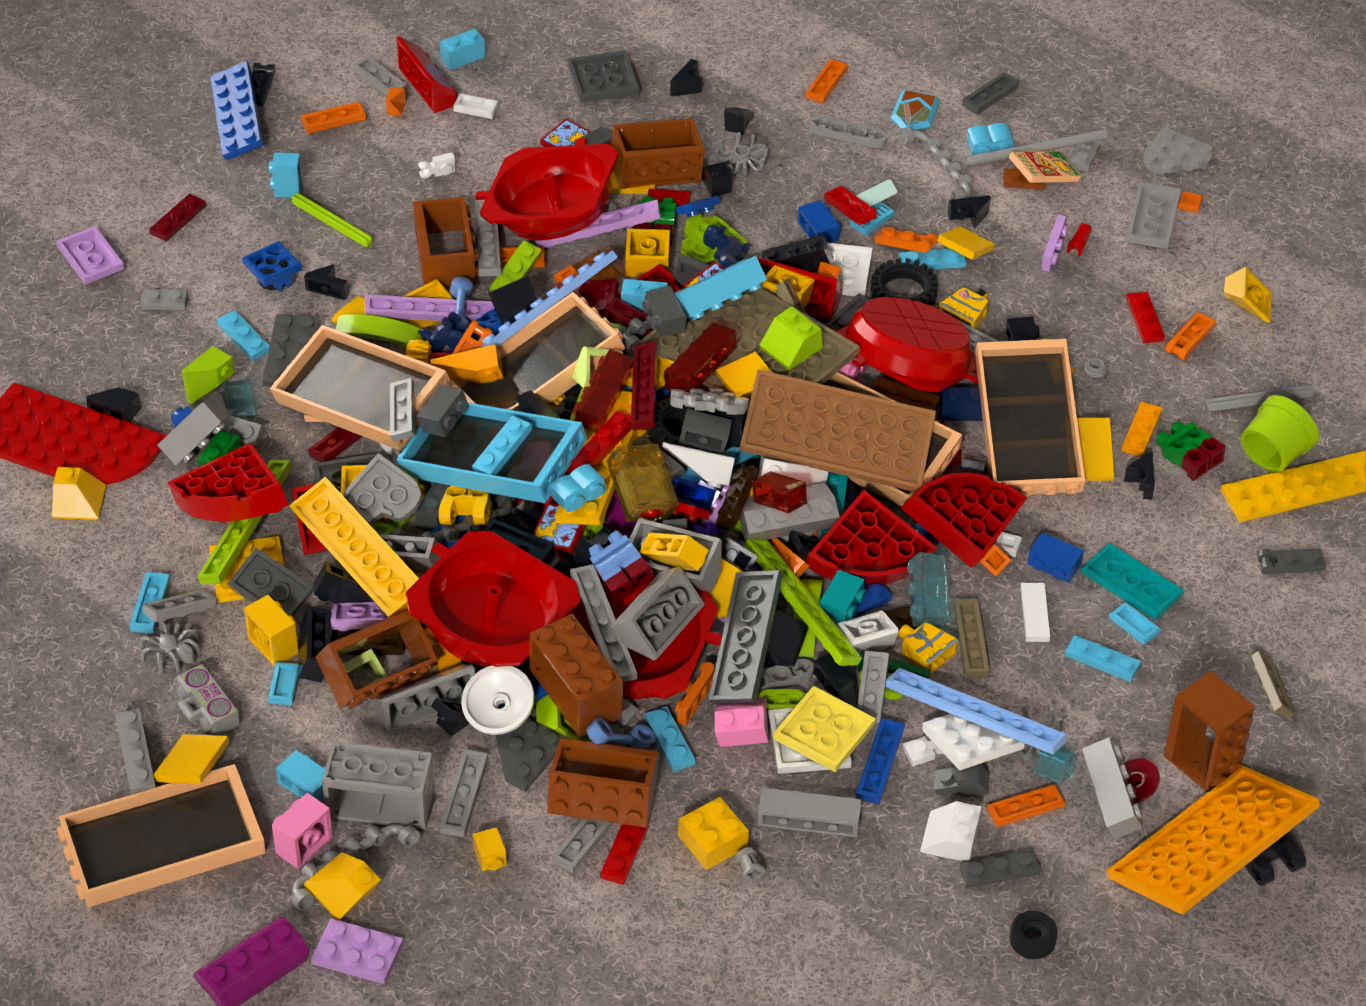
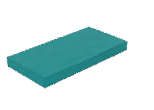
(1132, 581)

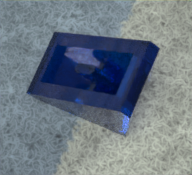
(693, 493)

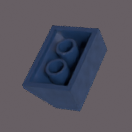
(960, 404)

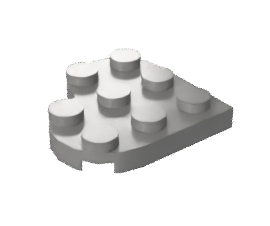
(1174, 151)
(709, 400)
(383, 491)

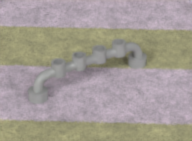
(953, 169)
(408, 836)

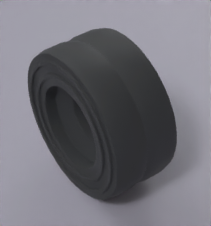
(1036, 922)

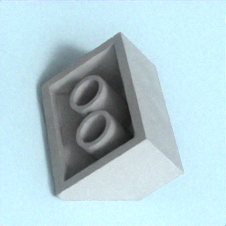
(195, 430)

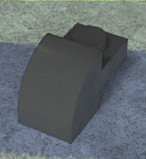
(969, 781)

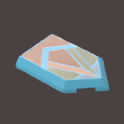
(915, 110)

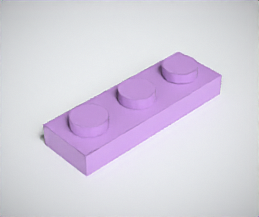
(1055, 243)

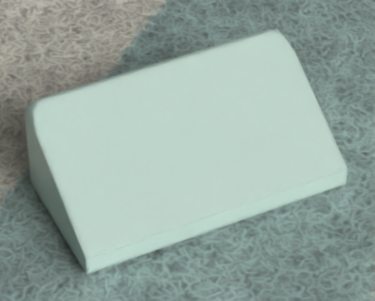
(878, 193)

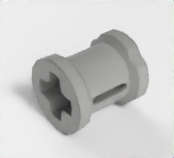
(747, 860)

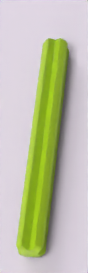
(332, 220)

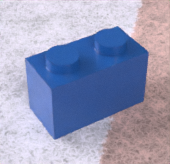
(818, 220)
(1055, 557)

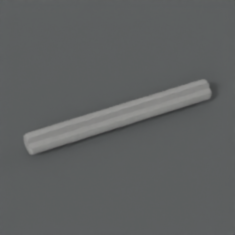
(1258, 398)

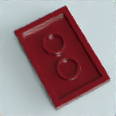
(597, 293)

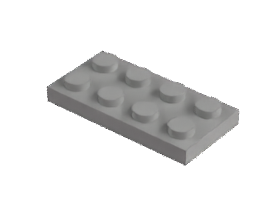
(1153, 215)

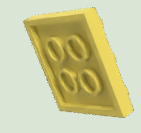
(824, 728)

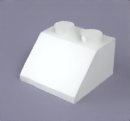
(870, 632)
(952, 831)

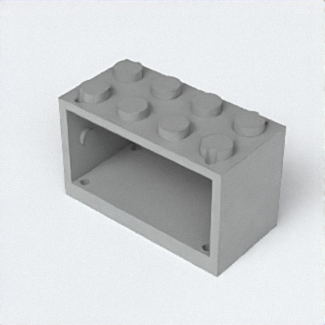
(378, 784)

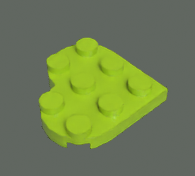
(693, 233)

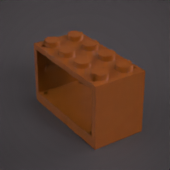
(657, 153)
(445, 216)
(575, 674)
(338, 679)
(1223, 709)
(602, 782)

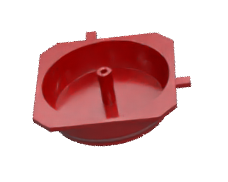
(550, 189)
(912, 343)
(489, 599)
(675, 666)

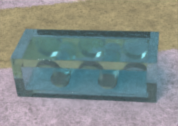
(928, 590)

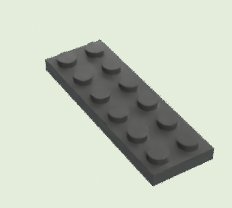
(745, 637)

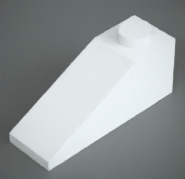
(707, 465)
(801, 472)

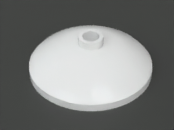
(490, 689)

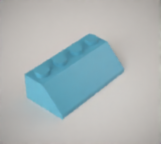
(720, 287)

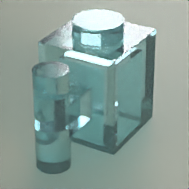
(238, 398)
(1056, 766)

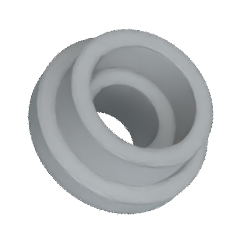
(1095, 368)

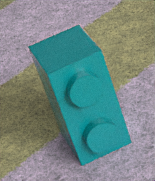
(843, 596)

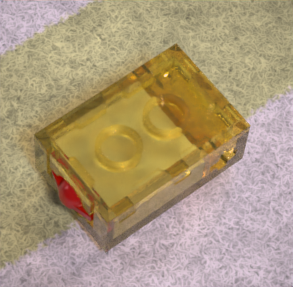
(642, 482)

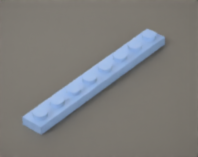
(554, 295)
(976, 711)

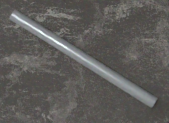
(1038, 146)

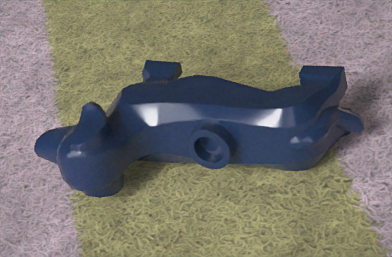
(728, 247)
(446, 333)

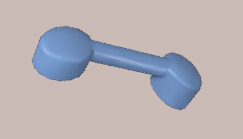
(461, 289)
(639, 737)

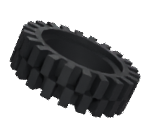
(909, 271)
(659, 433)

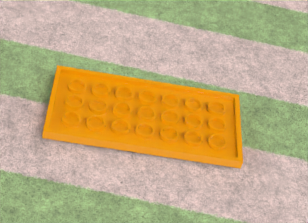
(1212, 839)

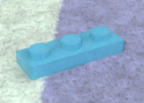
(935, 258)
(243, 335)
(502, 446)
(153, 589)
(1102, 658)
(669, 739)

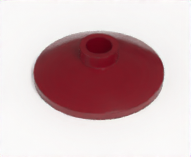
(1147, 774)

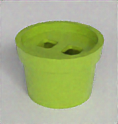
(1279, 434)

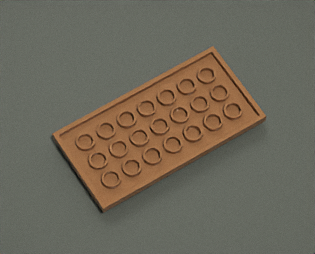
(838, 431)

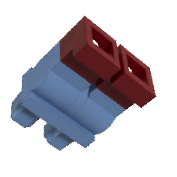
(618, 557)

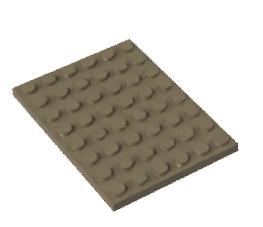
(751, 319)

